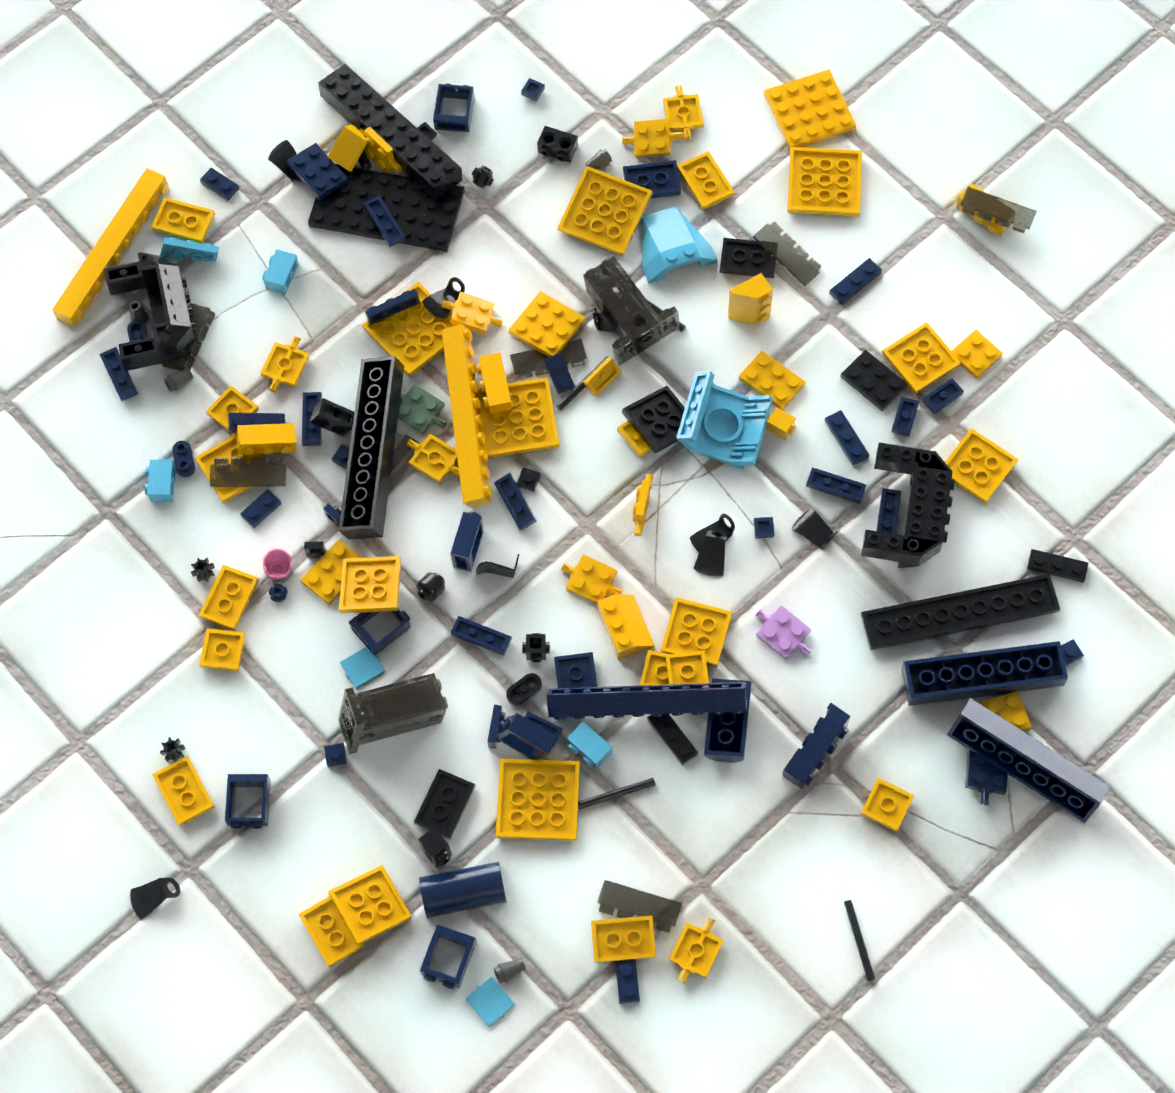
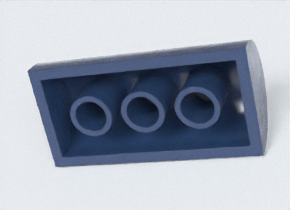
(727, 732)
(462, 889)

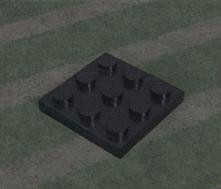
(656, 418)

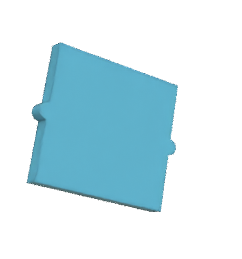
(362, 667)
(490, 1001)

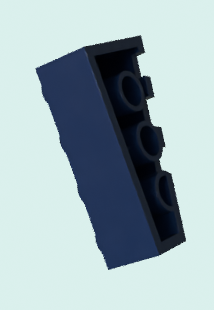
(817, 747)

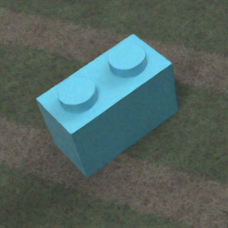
(280, 271)
(160, 480)
(589, 746)

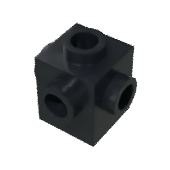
(536, 647)

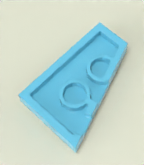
(188, 249)

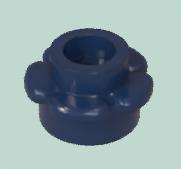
(278, 597)

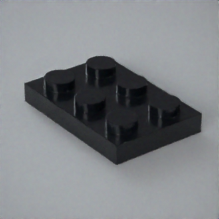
(746, 258)
(873, 380)
(444, 803)

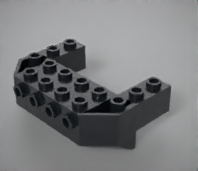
(168, 306)
(927, 507)

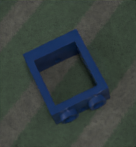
(453, 122)
(467, 541)
(356, 626)
(525, 737)
(247, 780)
(455, 937)

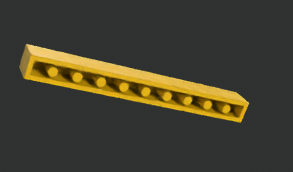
(110, 247)
(466, 416)

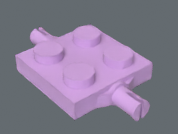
(783, 632)

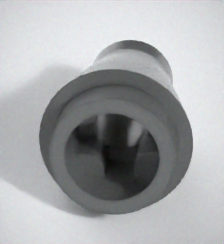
(599, 160)
(137, 312)
(178, 379)
(506, 971)

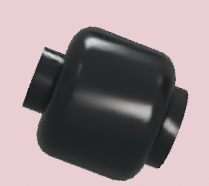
(430, 586)

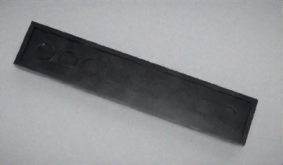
(960, 611)

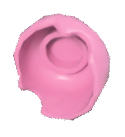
(277, 564)

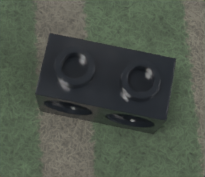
(559, 140)
(332, 417)
(435, 847)

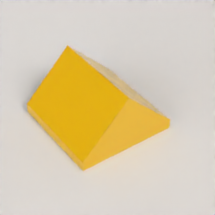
(348, 147)

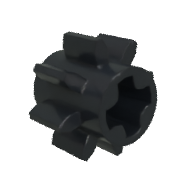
(482, 176)
(207, 573)
(171, 744)

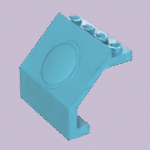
(723, 422)

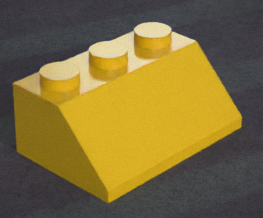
(751, 301)
(624, 625)

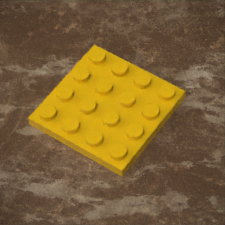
(809, 109)
(824, 181)
(604, 210)
(411, 334)
(524, 428)
(538, 799)

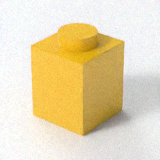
(781, 423)

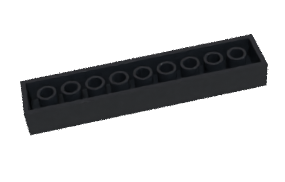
(411, 148)
(371, 448)

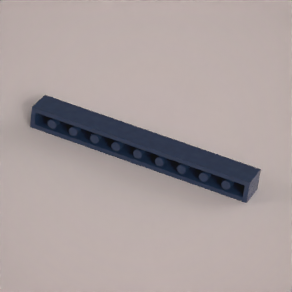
(647, 699)

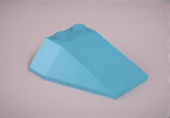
(671, 243)

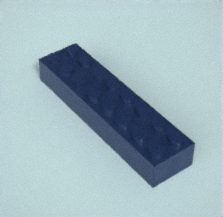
(984, 673)
(1028, 760)

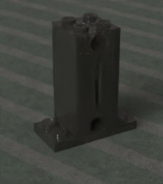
(627, 310)
(390, 710)

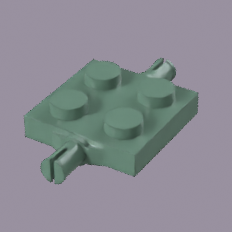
(420, 409)

